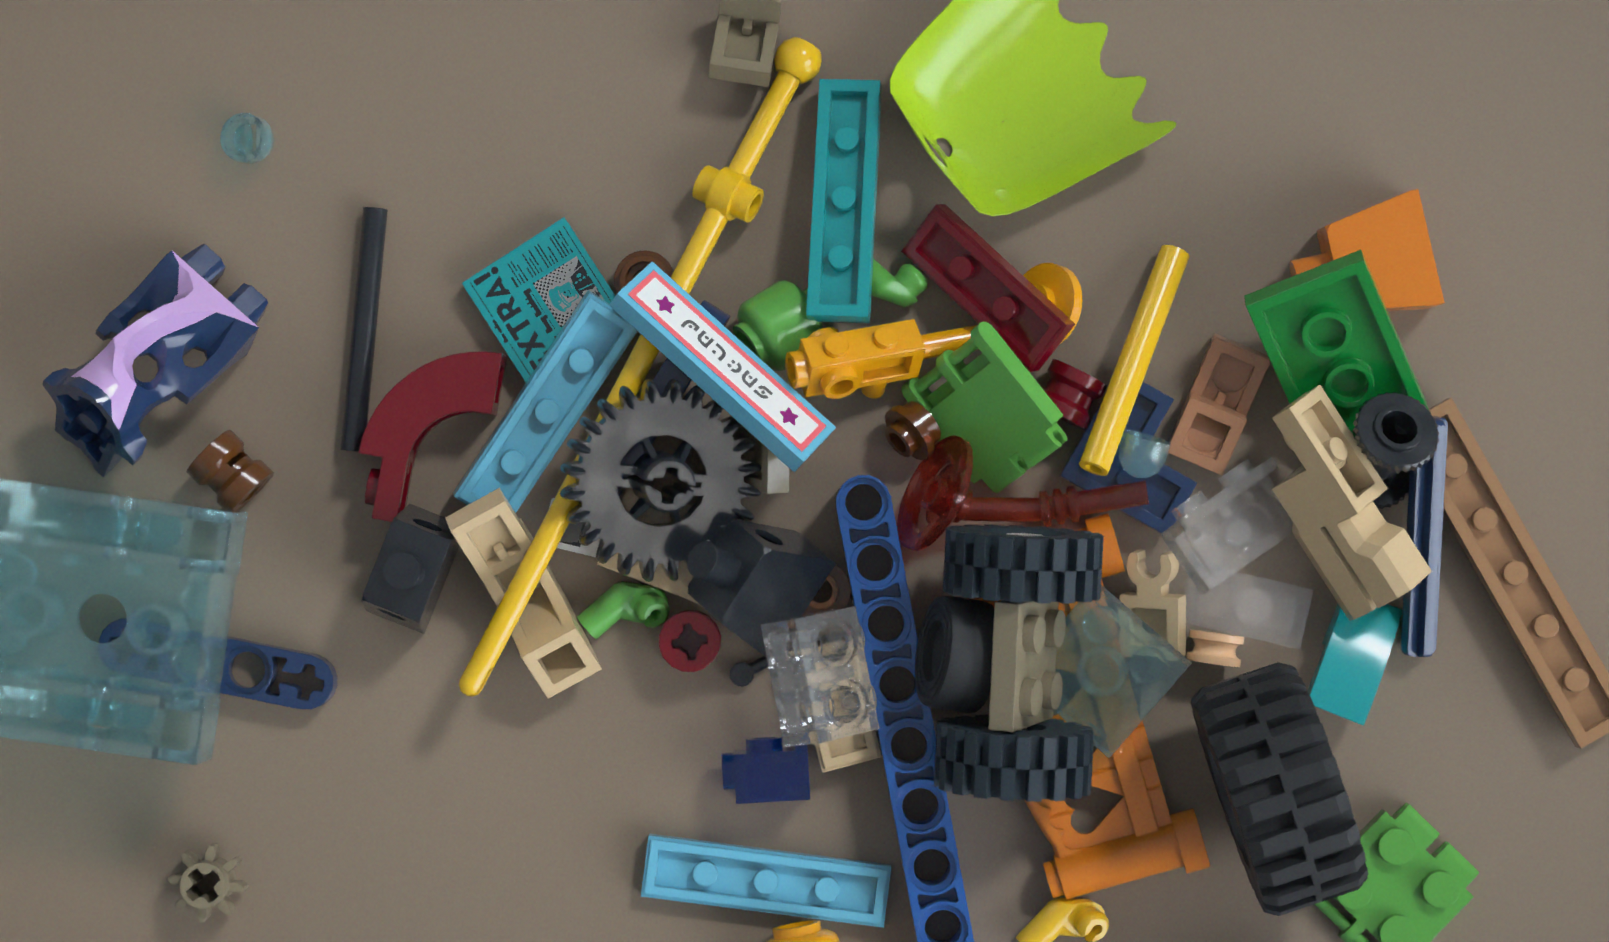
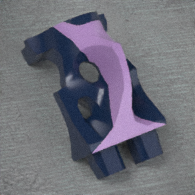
(103, 399)

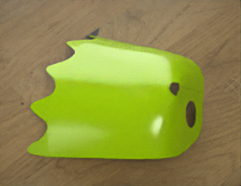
(1035, 74)

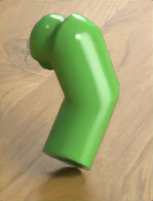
(625, 602)

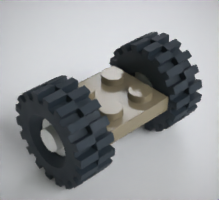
(1018, 746)

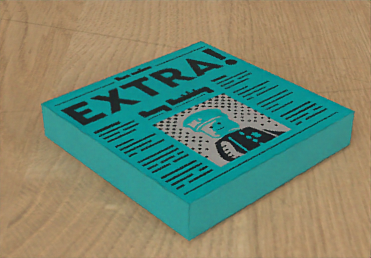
(535, 292)

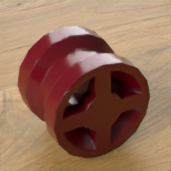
(1072, 392)
(694, 635)

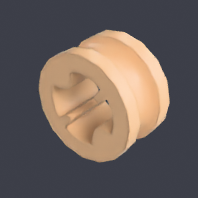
(1215, 648)

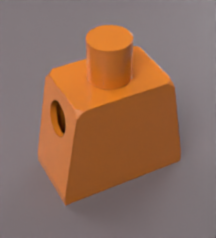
(1394, 246)

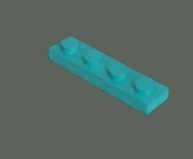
(844, 201)

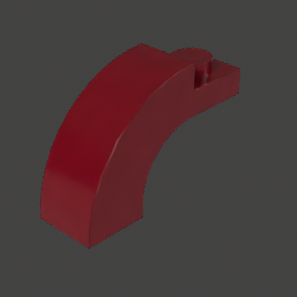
(413, 408)

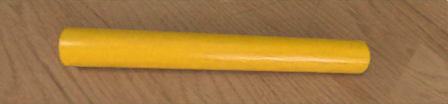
(1134, 360)

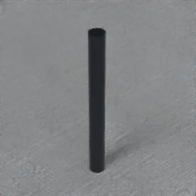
(364, 327)

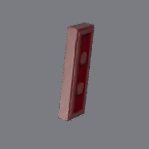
(987, 286)

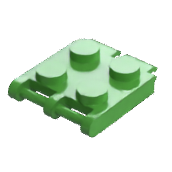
(992, 407)
(1407, 888)

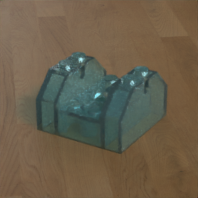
(177, 587)

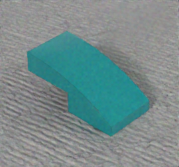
(1354, 662)

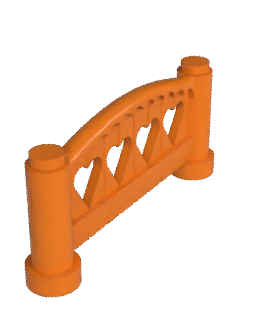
(1138, 832)

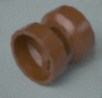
(230, 471)

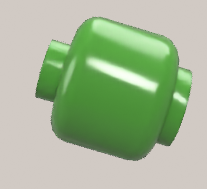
(775, 322)

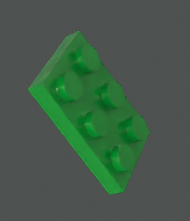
(1334, 334)

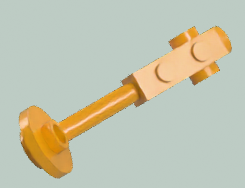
(875, 355)

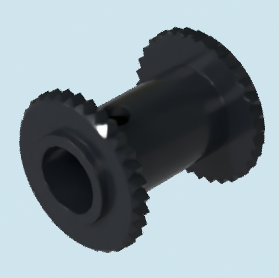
(1396, 438)

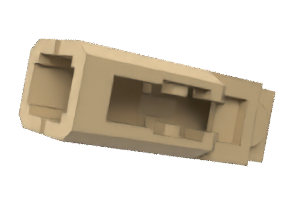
(1335, 514)

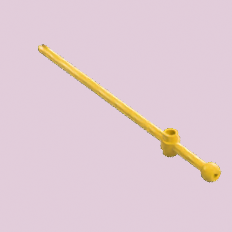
(726, 197)

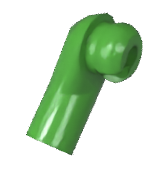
(898, 289)

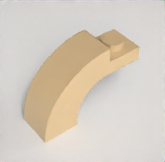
(548, 629)

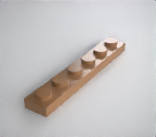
(1522, 585)

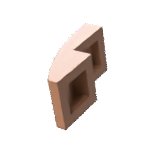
(1218, 404)

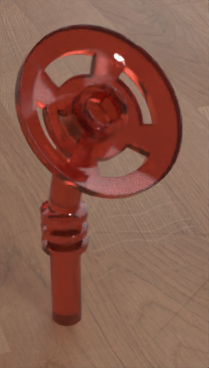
(951, 500)

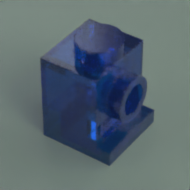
(767, 771)

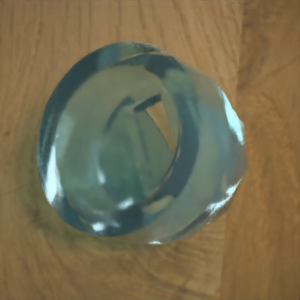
(237, 138)
(1142, 453)

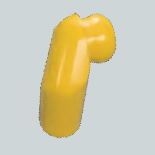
(1066, 918)

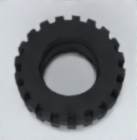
(1280, 788)

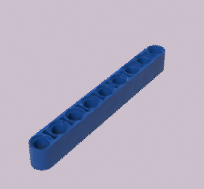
(893, 715)

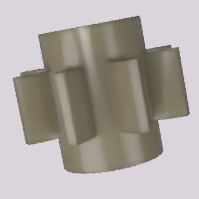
(193, 875)

